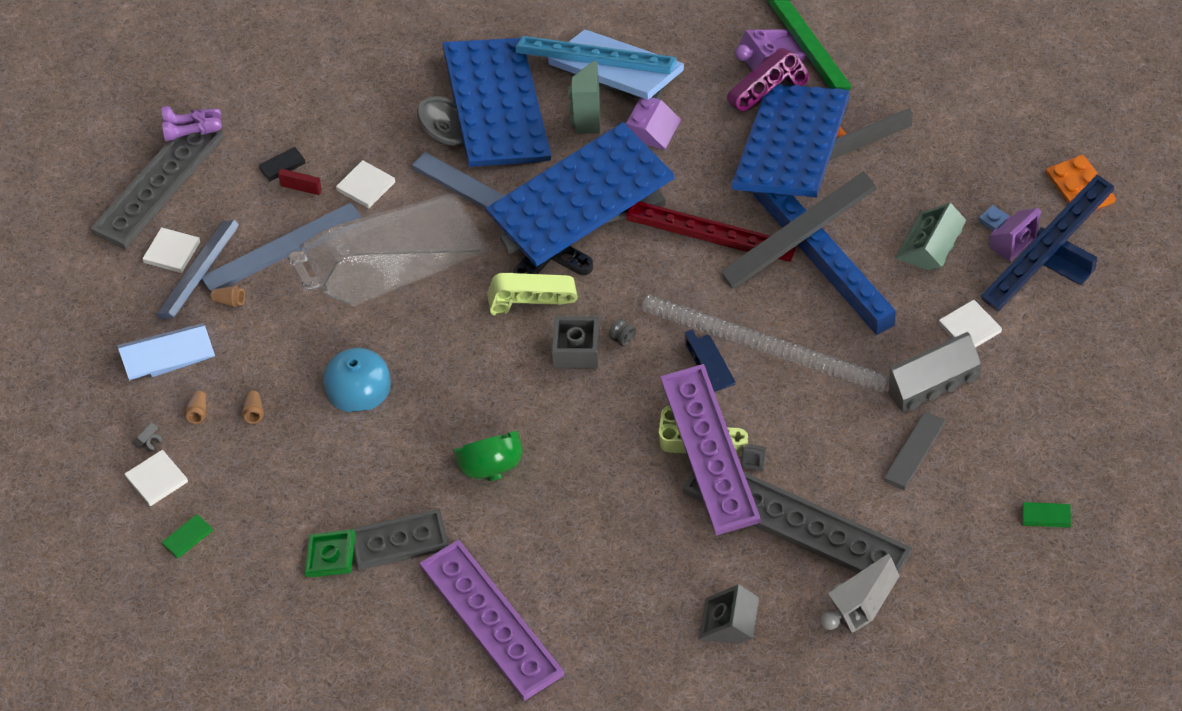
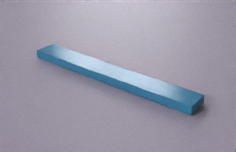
(602, 55)

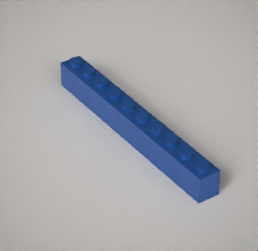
(834, 265)

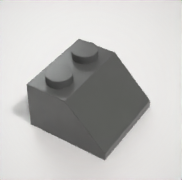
(729, 616)

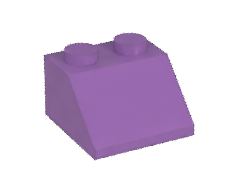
(653, 122)
(1015, 233)

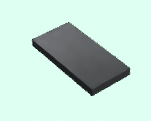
(399, 539)

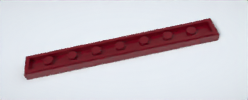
(698, 228)

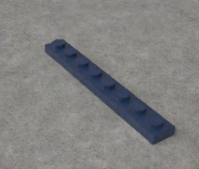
(1047, 242)

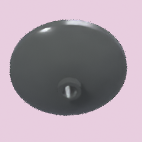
(440, 120)

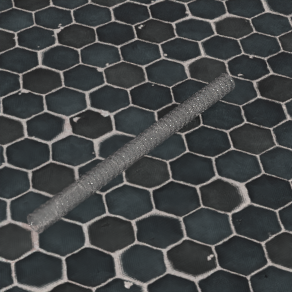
(767, 344)

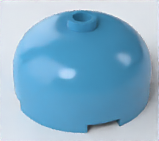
(356, 380)

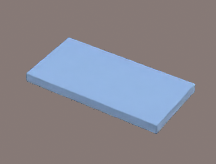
(632, 81)

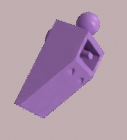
(761, 44)

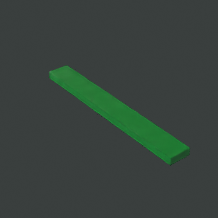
(810, 44)

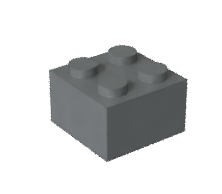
(576, 342)

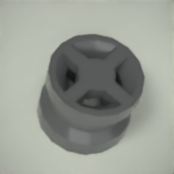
(622, 332)

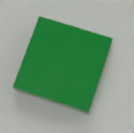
(330, 553)

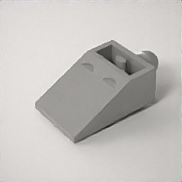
(861, 595)

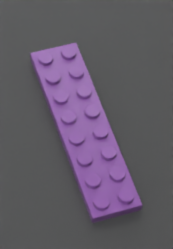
(710, 450)
(492, 620)

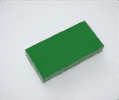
(1046, 514)
(187, 536)

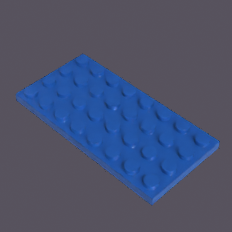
(495, 102)
(791, 140)
(579, 194)

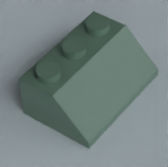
(585, 100)
(932, 237)

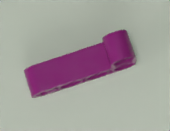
(745, 96)

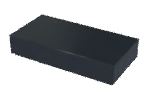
(287, 160)

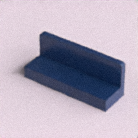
(1071, 262)
(705, 352)

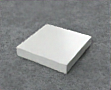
(365, 184)
(171, 250)
(971, 319)
(156, 477)

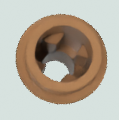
(229, 296)
(196, 408)
(253, 408)

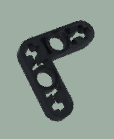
(570, 263)

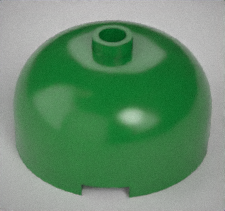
(490, 456)

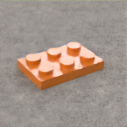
(1073, 176)

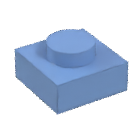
(993, 218)

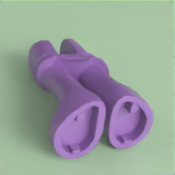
(204, 121)

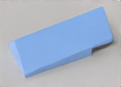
(166, 351)

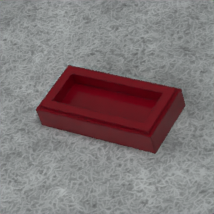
(300, 181)

